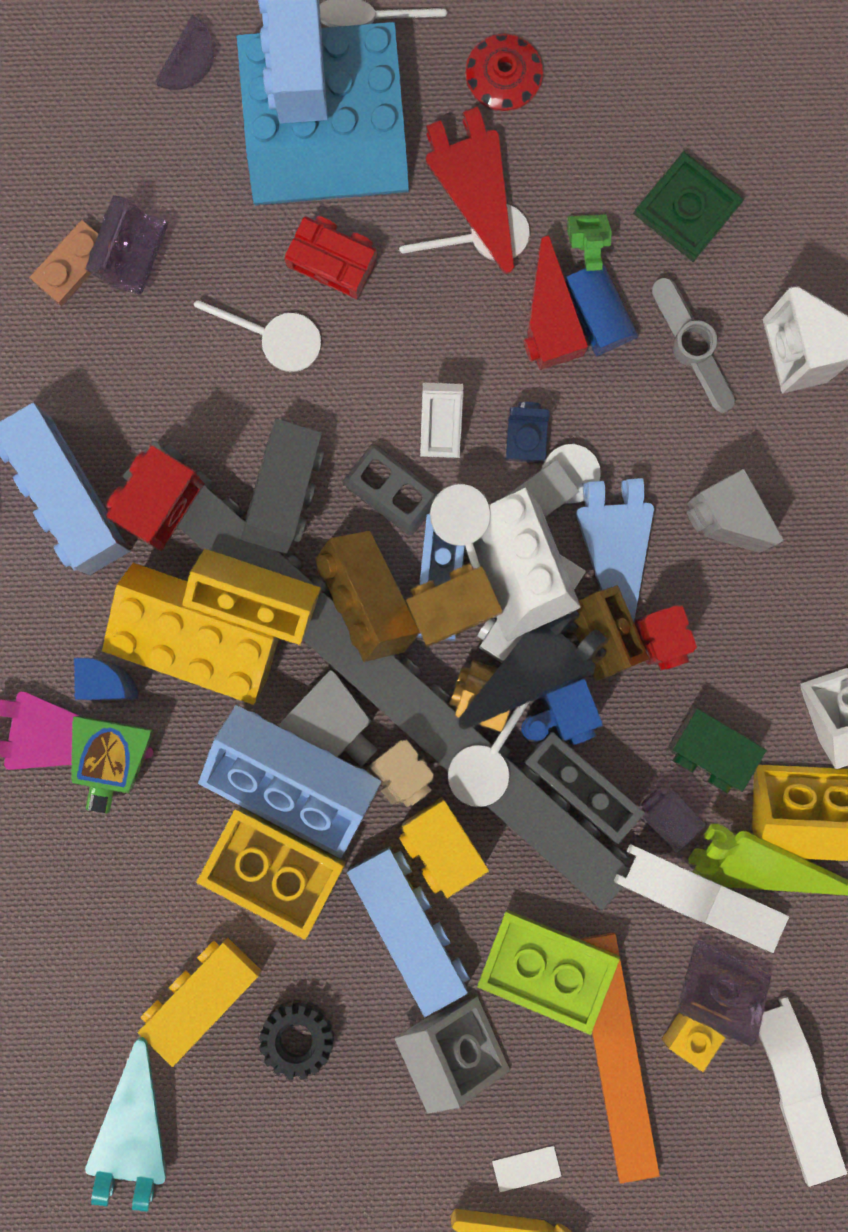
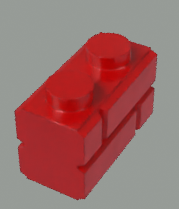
(331, 256)
(666, 637)

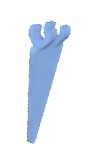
(617, 537)

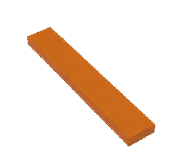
(622, 1078)

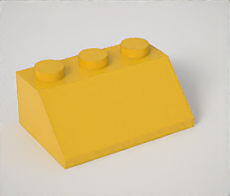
(802, 810)

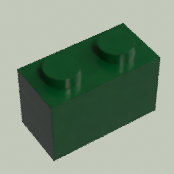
(716, 751)

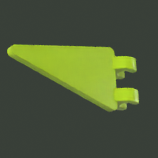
(758, 864)

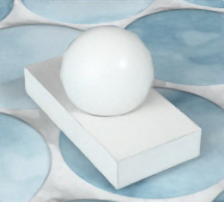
(441, 420)

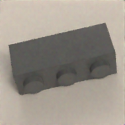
(283, 487)
(583, 787)

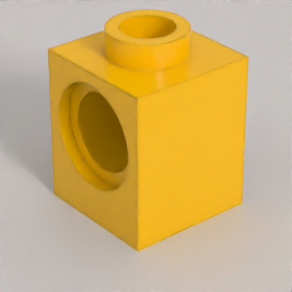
(693, 1041)

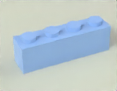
(408, 931)

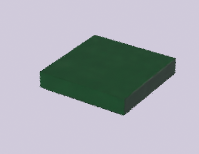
(688, 206)

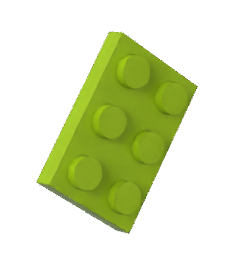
(548, 971)

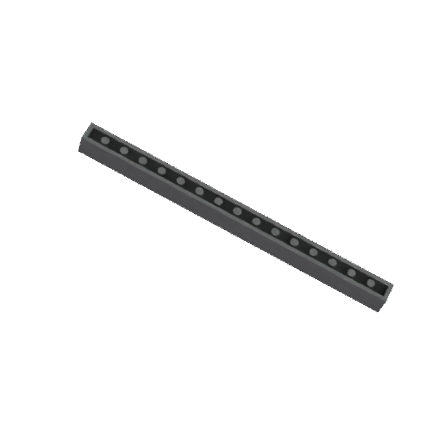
(418, 709)

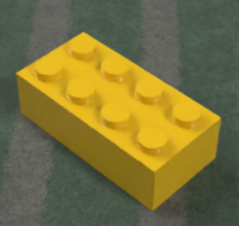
(161, 634)

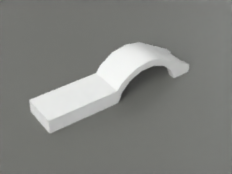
(703, 900)
(800, 1095)

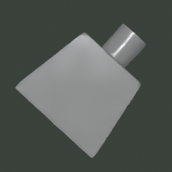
(331, 720)

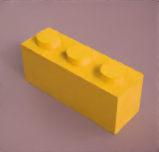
(251, 596)
(198, 1000)

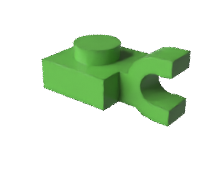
(589, 234)

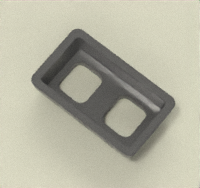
(382, 498)

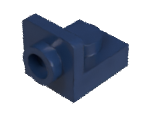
(527, 433)

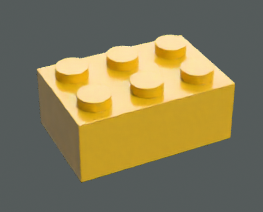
(271, 872)

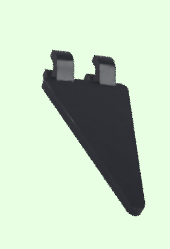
(536, 667)

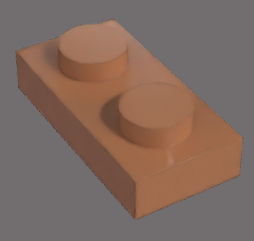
(65, 267)

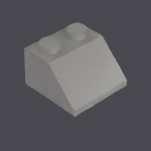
(734, 514)
(452, 1056)

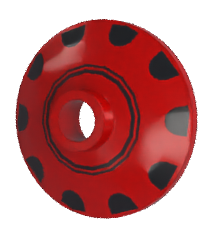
(504, 89)

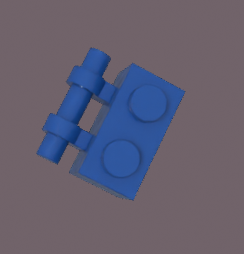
(568, 712)

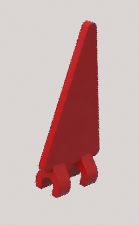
(475, 182)

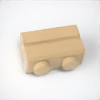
(401, 774)

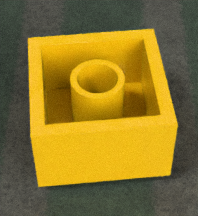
(444, 848)

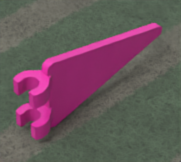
(38, 733)

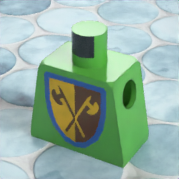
(107, 758)

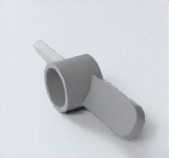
(681, 322)

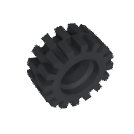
(292, 1064)

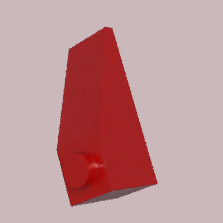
(553, 322)

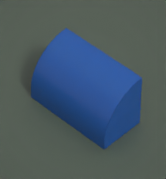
(600, 310)
(102, 681)

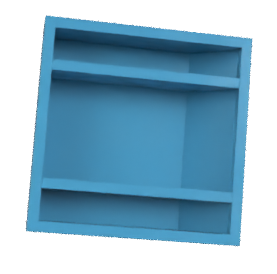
(340, 157)

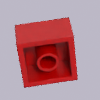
(154, 497)

